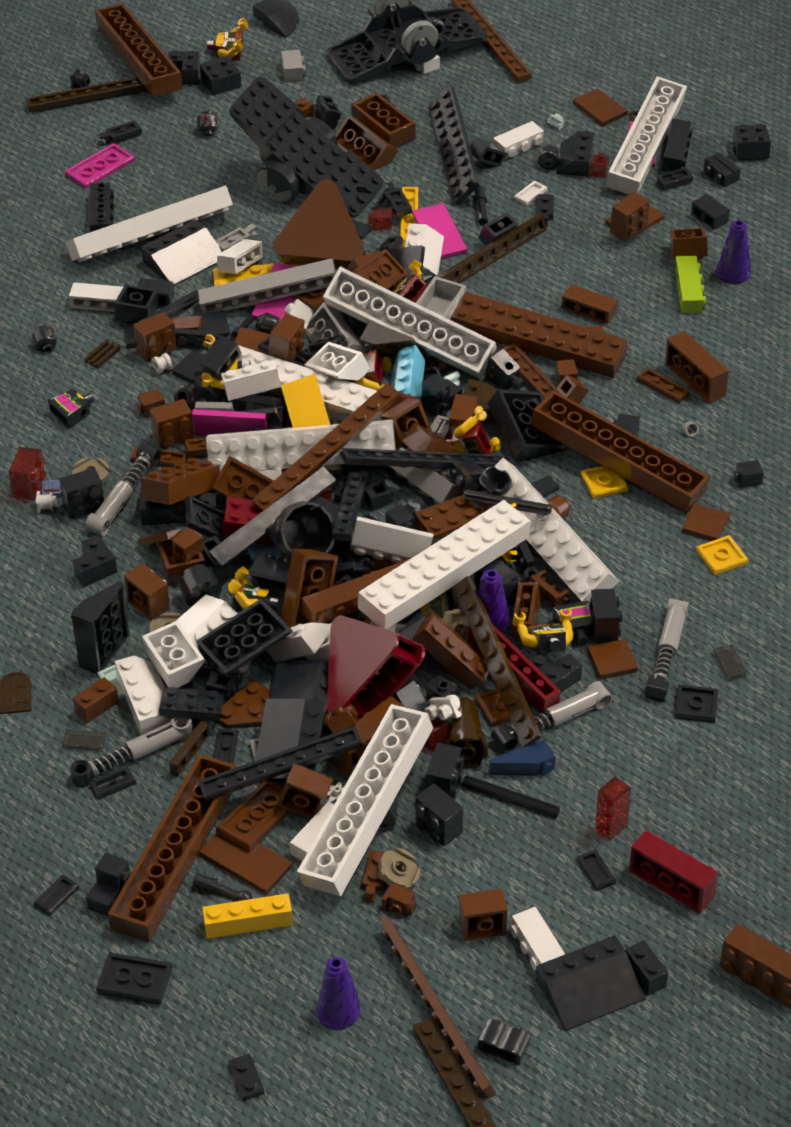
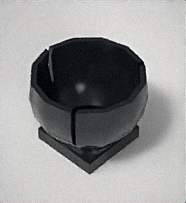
(302, 527)

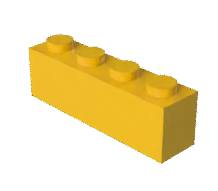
(247, 916)

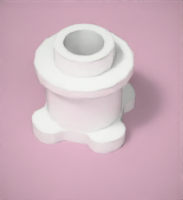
(45, 501)

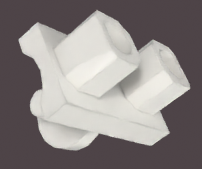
(443, 707)

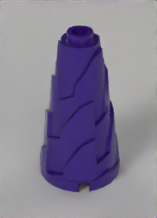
(735, 257)
(494, 599)
(338, 997)

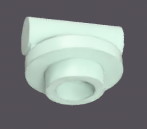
(556, 121)
(454, 377)

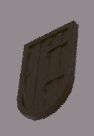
(15, 693)

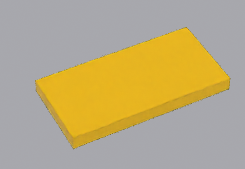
(305, 402)

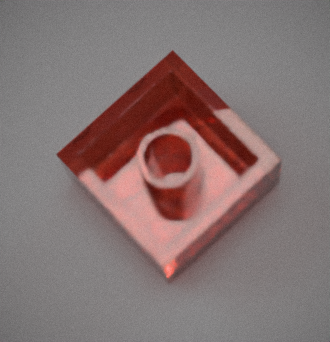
(27, 473)

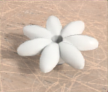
(335, 791)

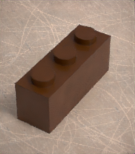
(589, 304)
(528, 602)

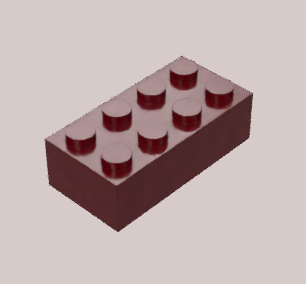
(239, 513)
(673, 871)

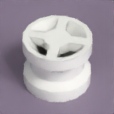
(162, 363)

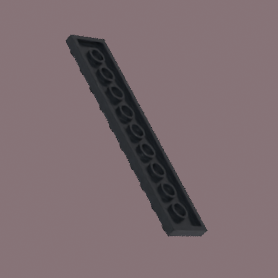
(454, 145)

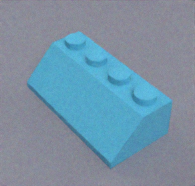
(408, 371)

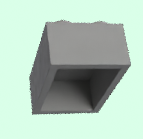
(442, 296)

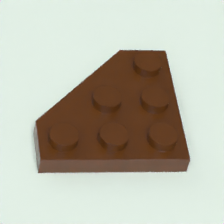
(245, 707)

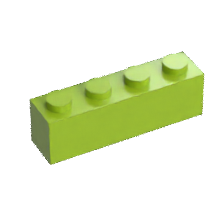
(689, 284)

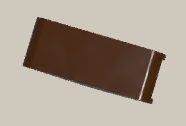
(320, 231)

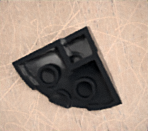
(277, 16)

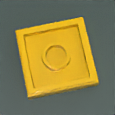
(603, 482)
(722, 555)

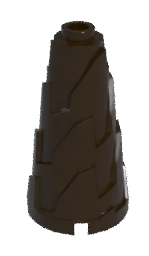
(467, 734)

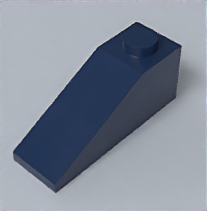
(526, 761)

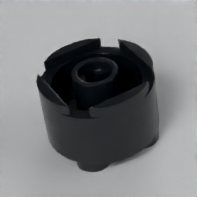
(197, 583)

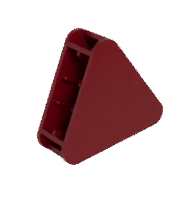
(367, 664)

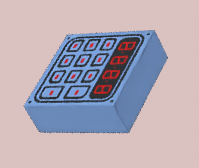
(51, 486)

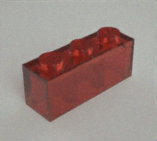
(612, 808)

